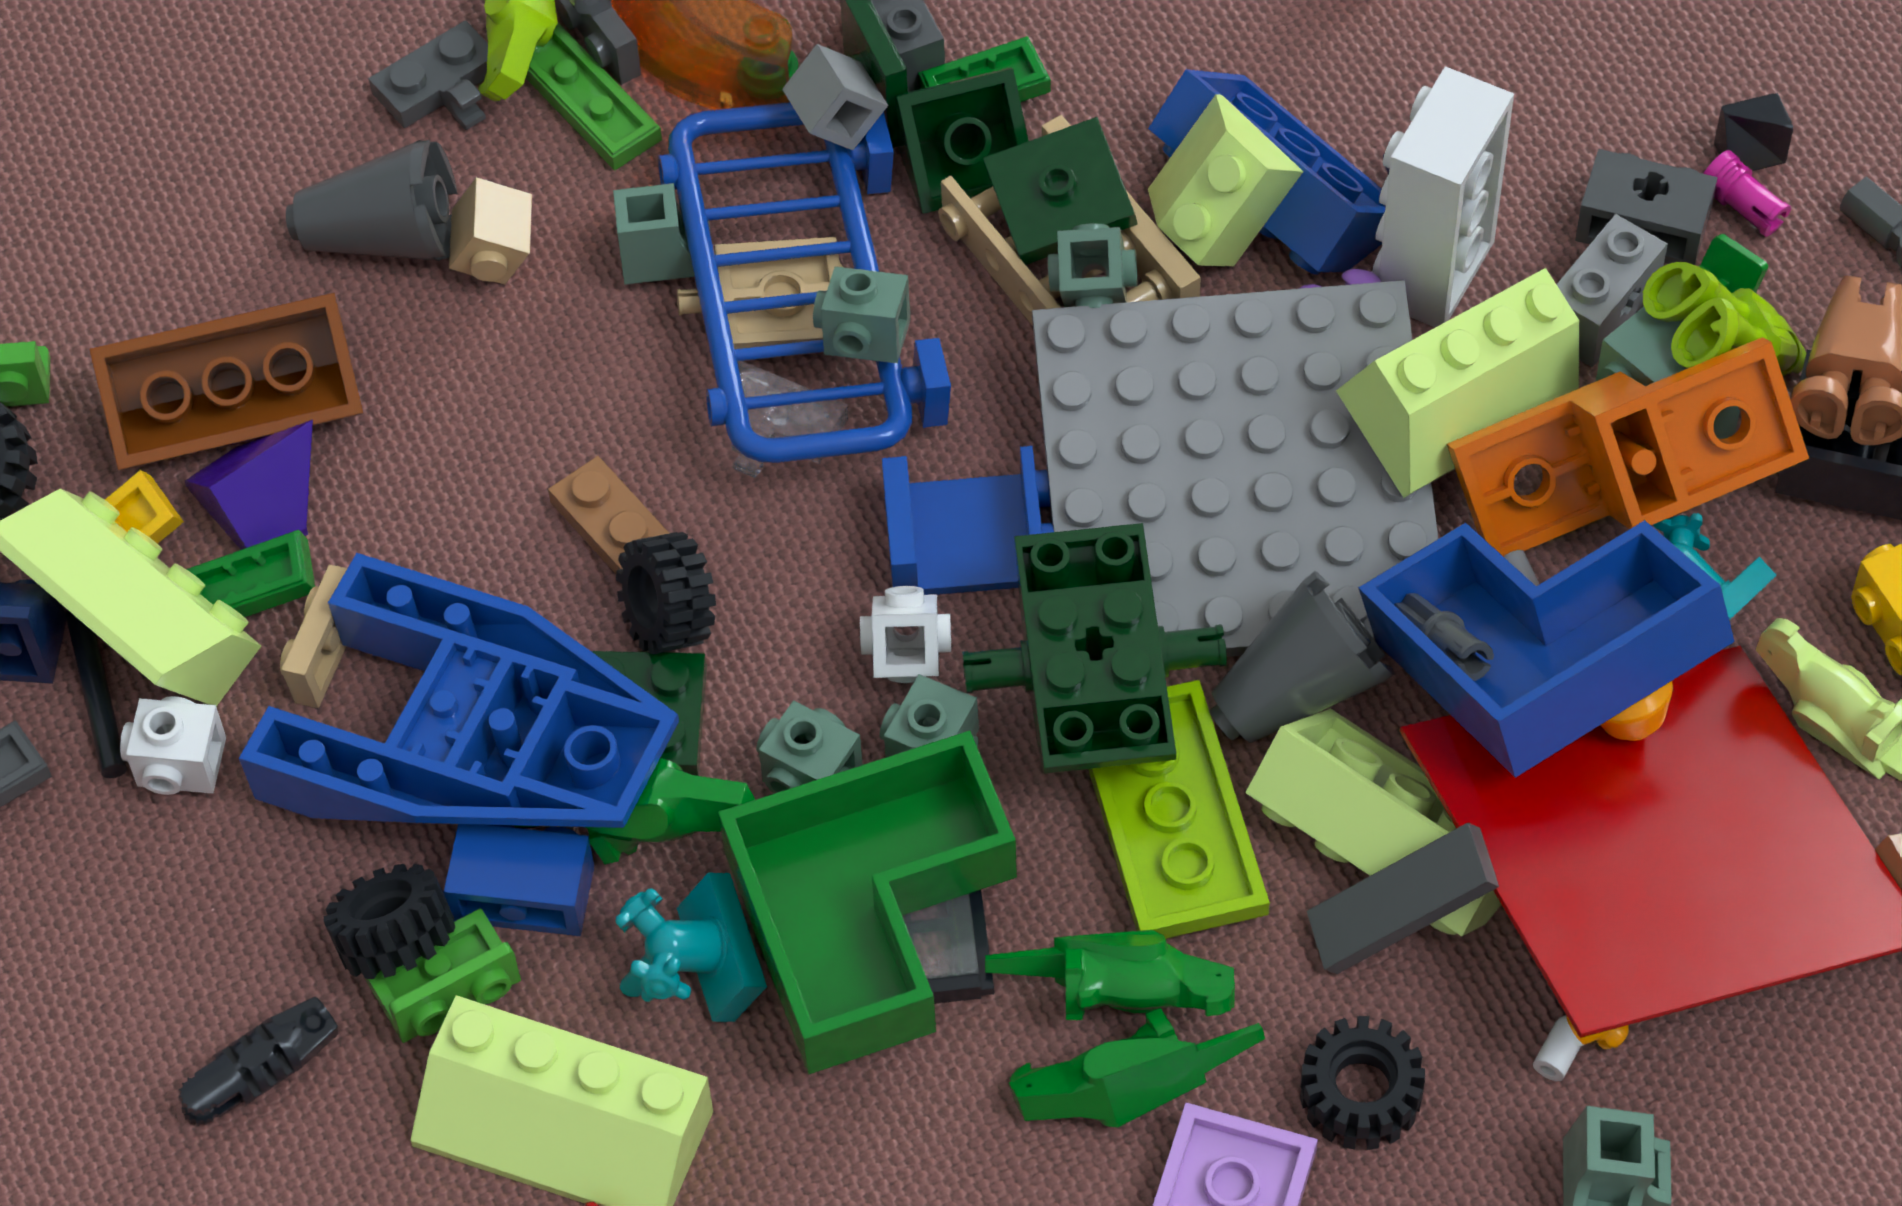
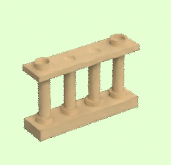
(1159, 264)

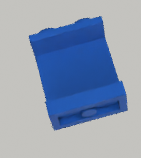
(961, 530)

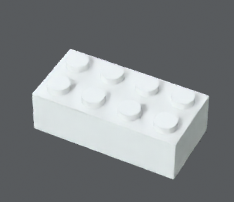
(1443, 192)

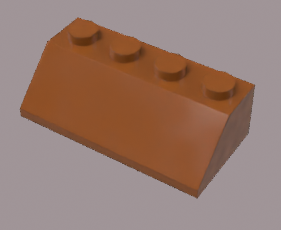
(226, 381)

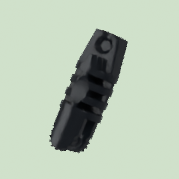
(257, 1061)

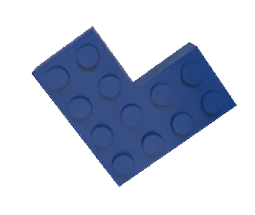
(1560, 649)

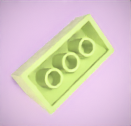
(1465, 378)
(129, 594)
(1356, 801)
(559, 1109)

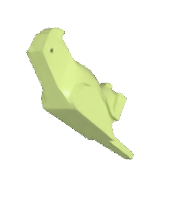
(1835, 701)

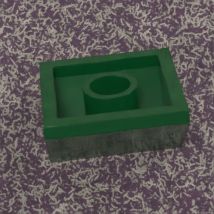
(953, 128)

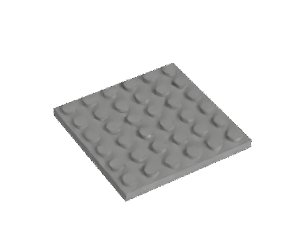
(1229, 445)

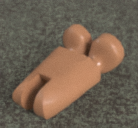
(1851, 340)

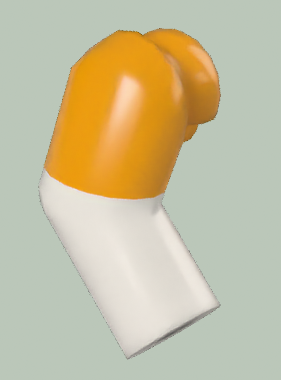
(1564, 1043)

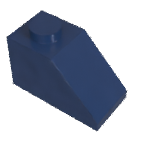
(29, 632)

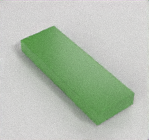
(591, 100)

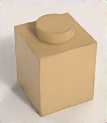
(490, 231)

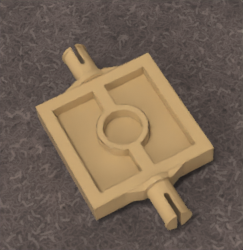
(769, 280)

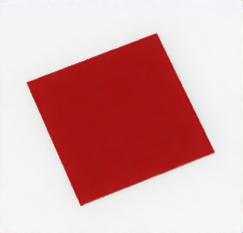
(1675, 857)

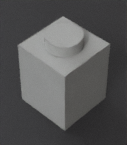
(835, 97)

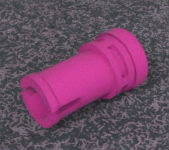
(1746, 194)

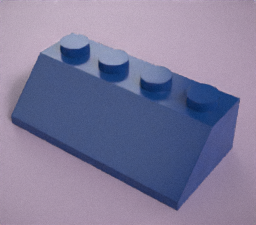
(1331, 208)

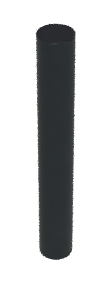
(96, 697)

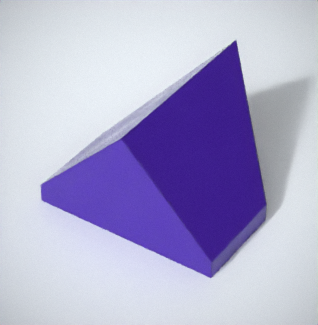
(259, 487)

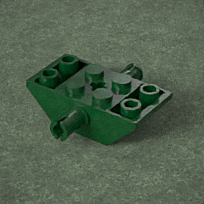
(1093, 650)

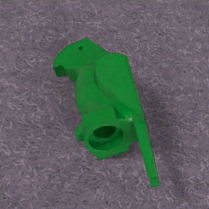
(668, 810)
(1124, 972)
(1125, 1075)

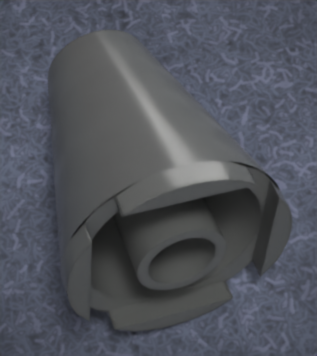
(380, 207)
(1298, 665)

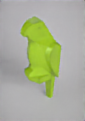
(512, 35)

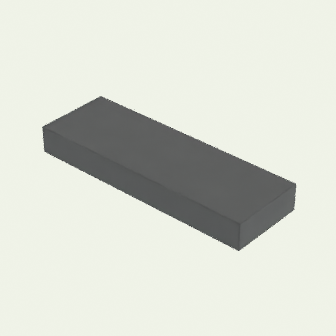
(1402, 898)

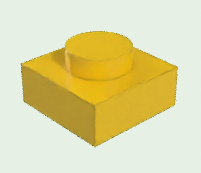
(144, 507)

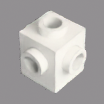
(900, 655)
(174, 745)

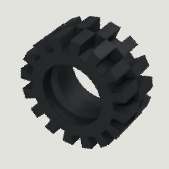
(665, 592)
(389, 921)
(1370, 1047)

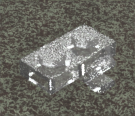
(784, 420)

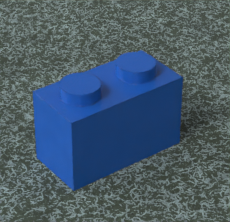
(521, 877)

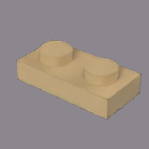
(316, 651)

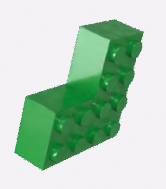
(839, 867)

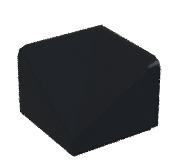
(1755, 131)

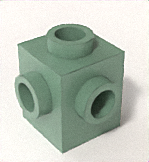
(1088, 249)
(863, 314)
(928, 715)
(805, 747)

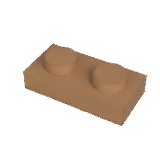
(603, 510)

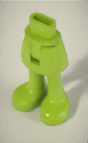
(1716, 317)

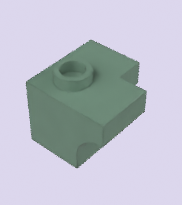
(651, 234)
(1615, 1160)

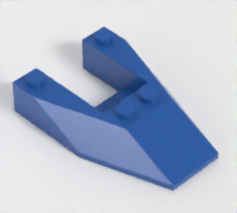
(497, 732)

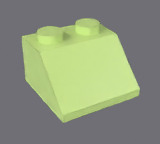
(1220, 186)

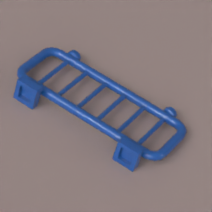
(922, 383)

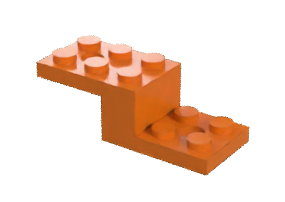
(1630, 449)

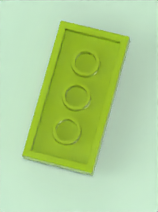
(1181, 830)

